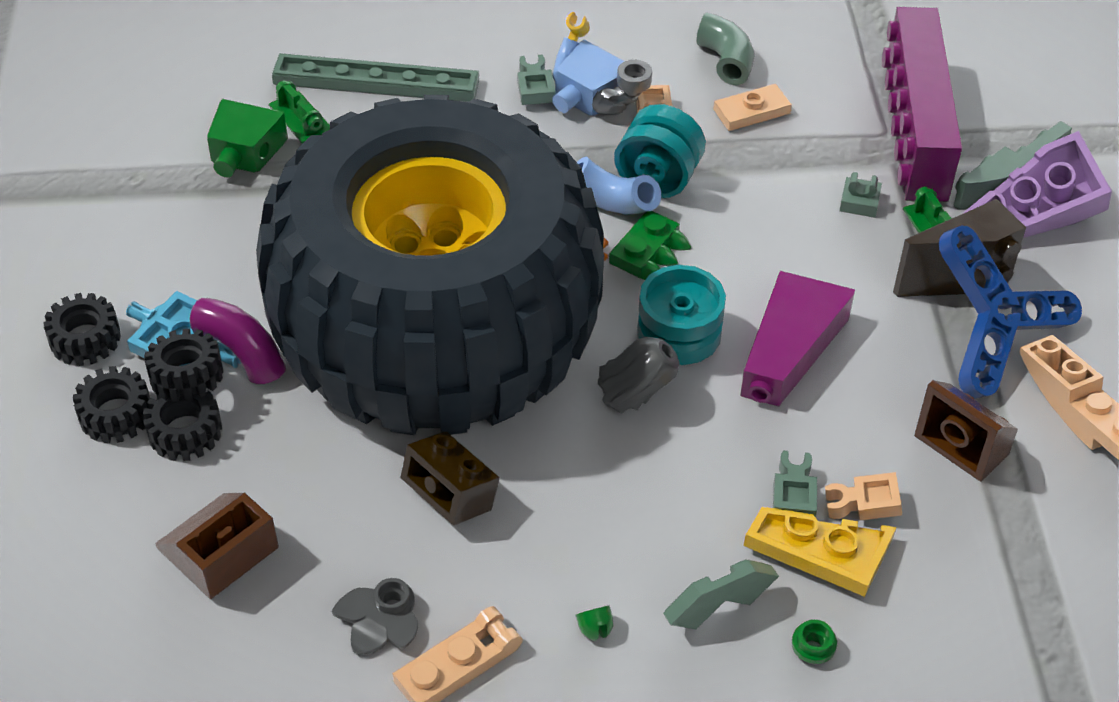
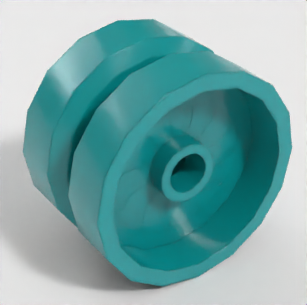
(661, 145)
(684, 310)

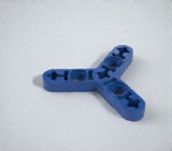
(987, 302)

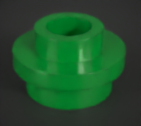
(815, 631)

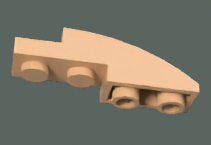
(1074, 392)

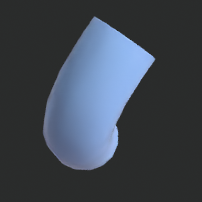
(619, 193)

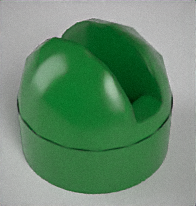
(595, 622)

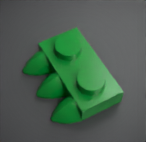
(649, 244)

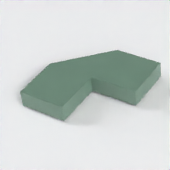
(704, 597)

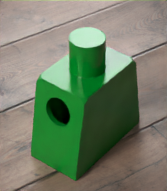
(244, 137)

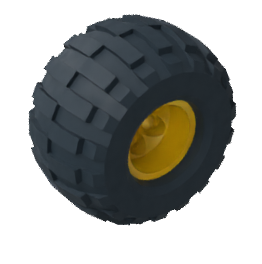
(431, 263)

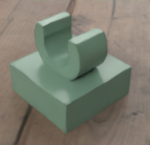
(861, 196)

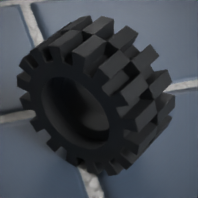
(78, 313)
(202, 368)
(106, 388)
(186, 439)

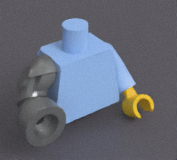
(593, 77)

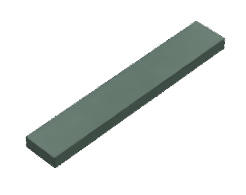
(375, 77)

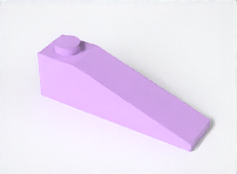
(1054, 187)

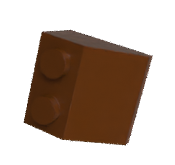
(963, 430)

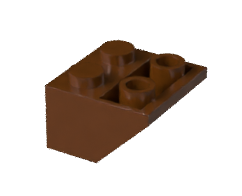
(221, 542)

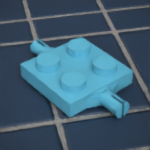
(163, 319)

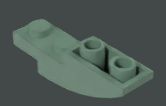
(996, 168)

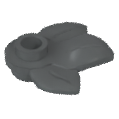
(375, 620)

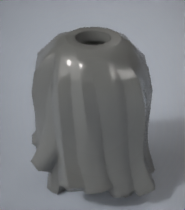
(637, 373)

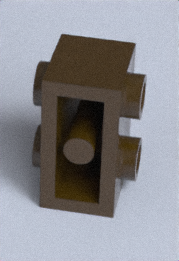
(449, 477)

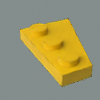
(827, 550)

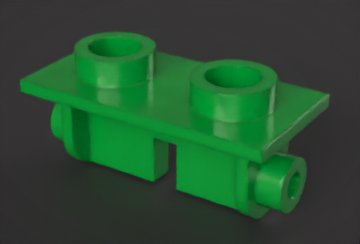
(300, 115)
(926, 211)

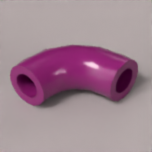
(242, 336)

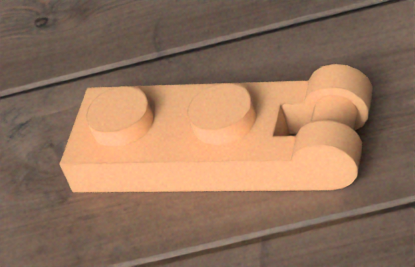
(457, 659)

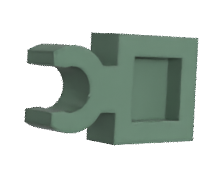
(535, 82)
(794, 487)

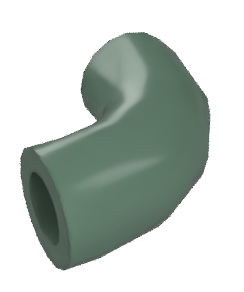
(732, 46)

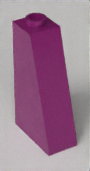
(793, 334)

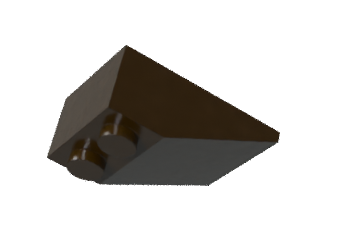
(926, 273)

